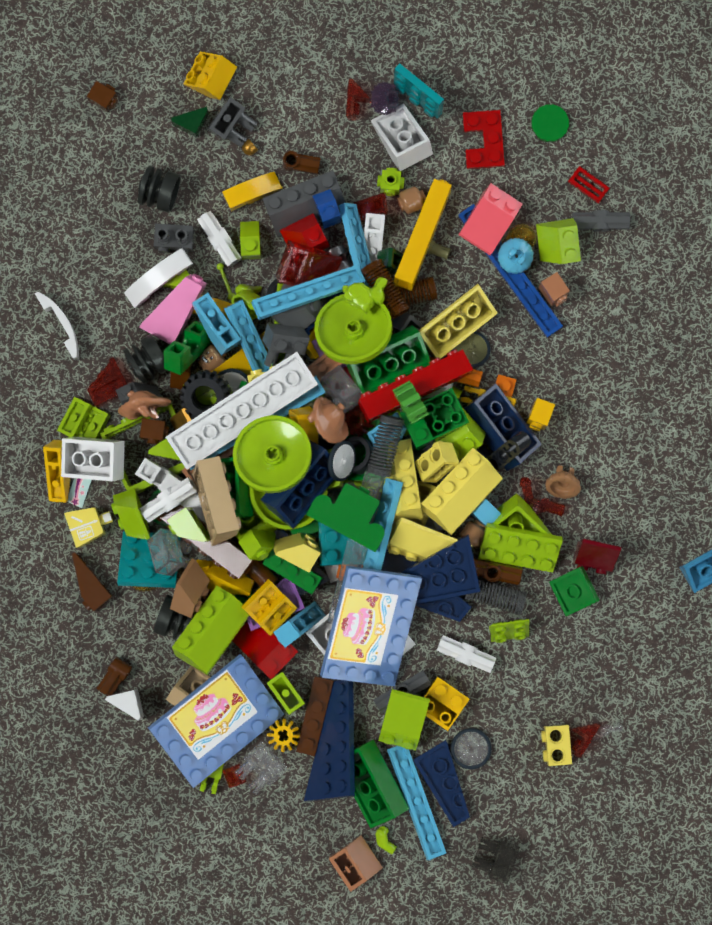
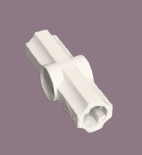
(219, 239)
(168, 499)
(466, 654)

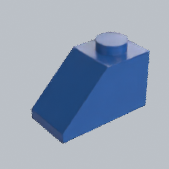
(327, 208)

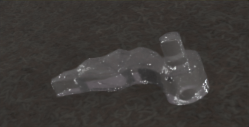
(605, 730)

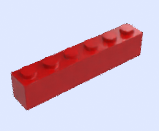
(425, 381)

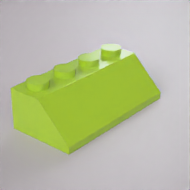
(211, 630)

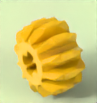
(277, 737)

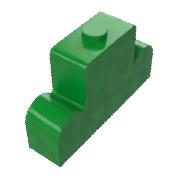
(350, 515)

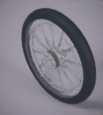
(471, 748)

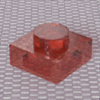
(231, 778)

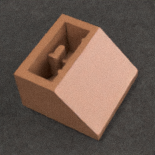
(355, 863)

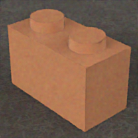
(554, 290)

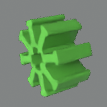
(410, 402)

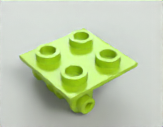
(504, 631)

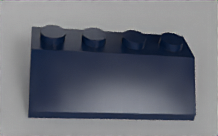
(500, 422)
(295, 502)

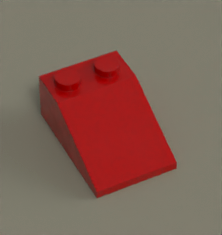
(264, 650)

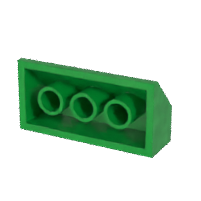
(400, 357)
(375, 786)

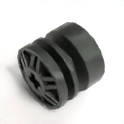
(154, 187)
(145, 359)
(170, 620)

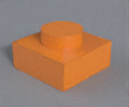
(506, 384)

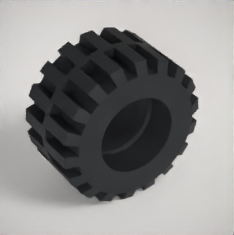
(204, 378)

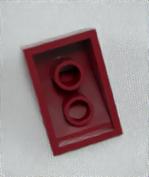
(596, 556)

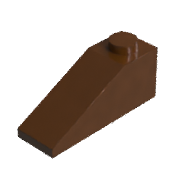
(91, 588)

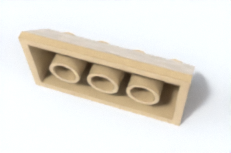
(216, 499)

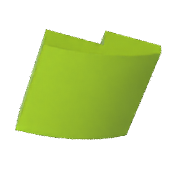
(83, 420)

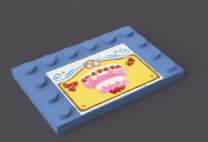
(370, 626)
(216, 720)

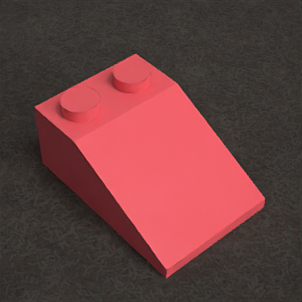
(490, 219)

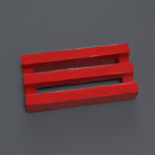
(584, 190)

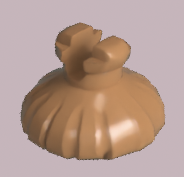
(563, 484)

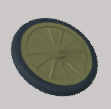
(476, 349)

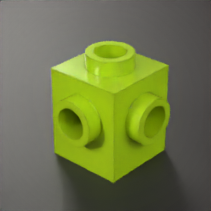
(390, 189)

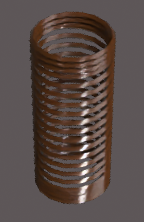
(376, 267)
(432, 289)

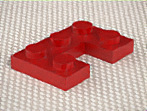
(492, 154)

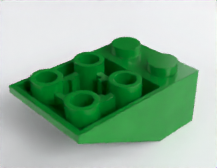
(443, 419)

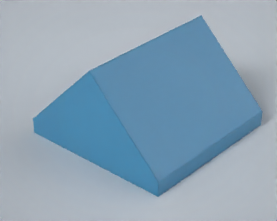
(698, 571)

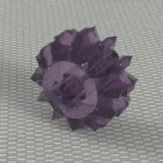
(384, 98)

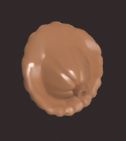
(143, 404)
(329, 420)

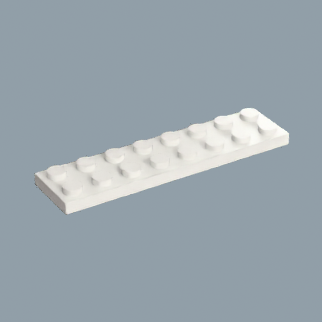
(229, 417)

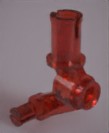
(539, 505)

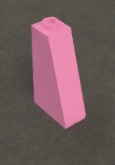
(175, 310)

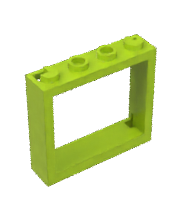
(126, 424)

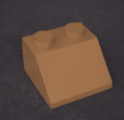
(190, 590)

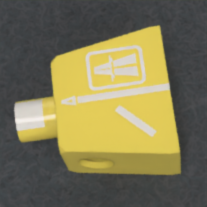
(87, 525)

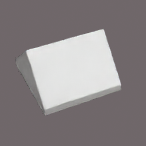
(128, 702)

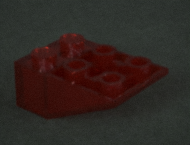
(305, 263)

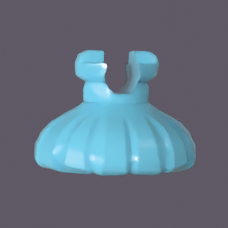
(507, 254)

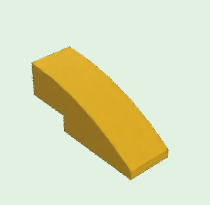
(251, 190)

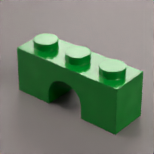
(181, 355)
(306, 580)

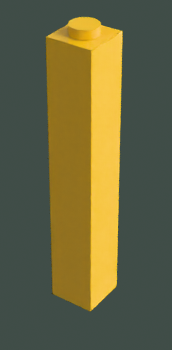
(422, 234)

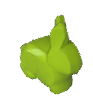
(247, 294)
(363, 296)

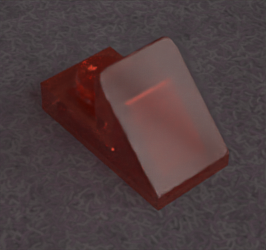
(355, 95)
(375, 204)
(587, 733)

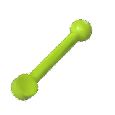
(220, 266)

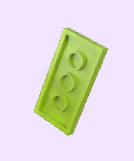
(520, 547)

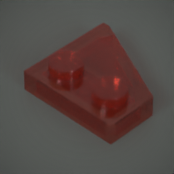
(106, 384)

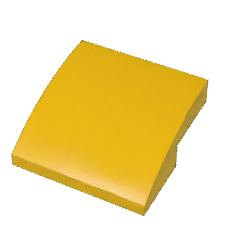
(269, 607)

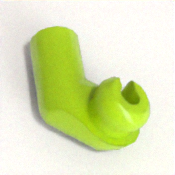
(382, 840)

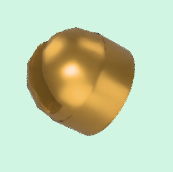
(249, 148)

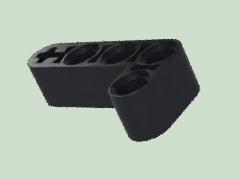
(507, 451)

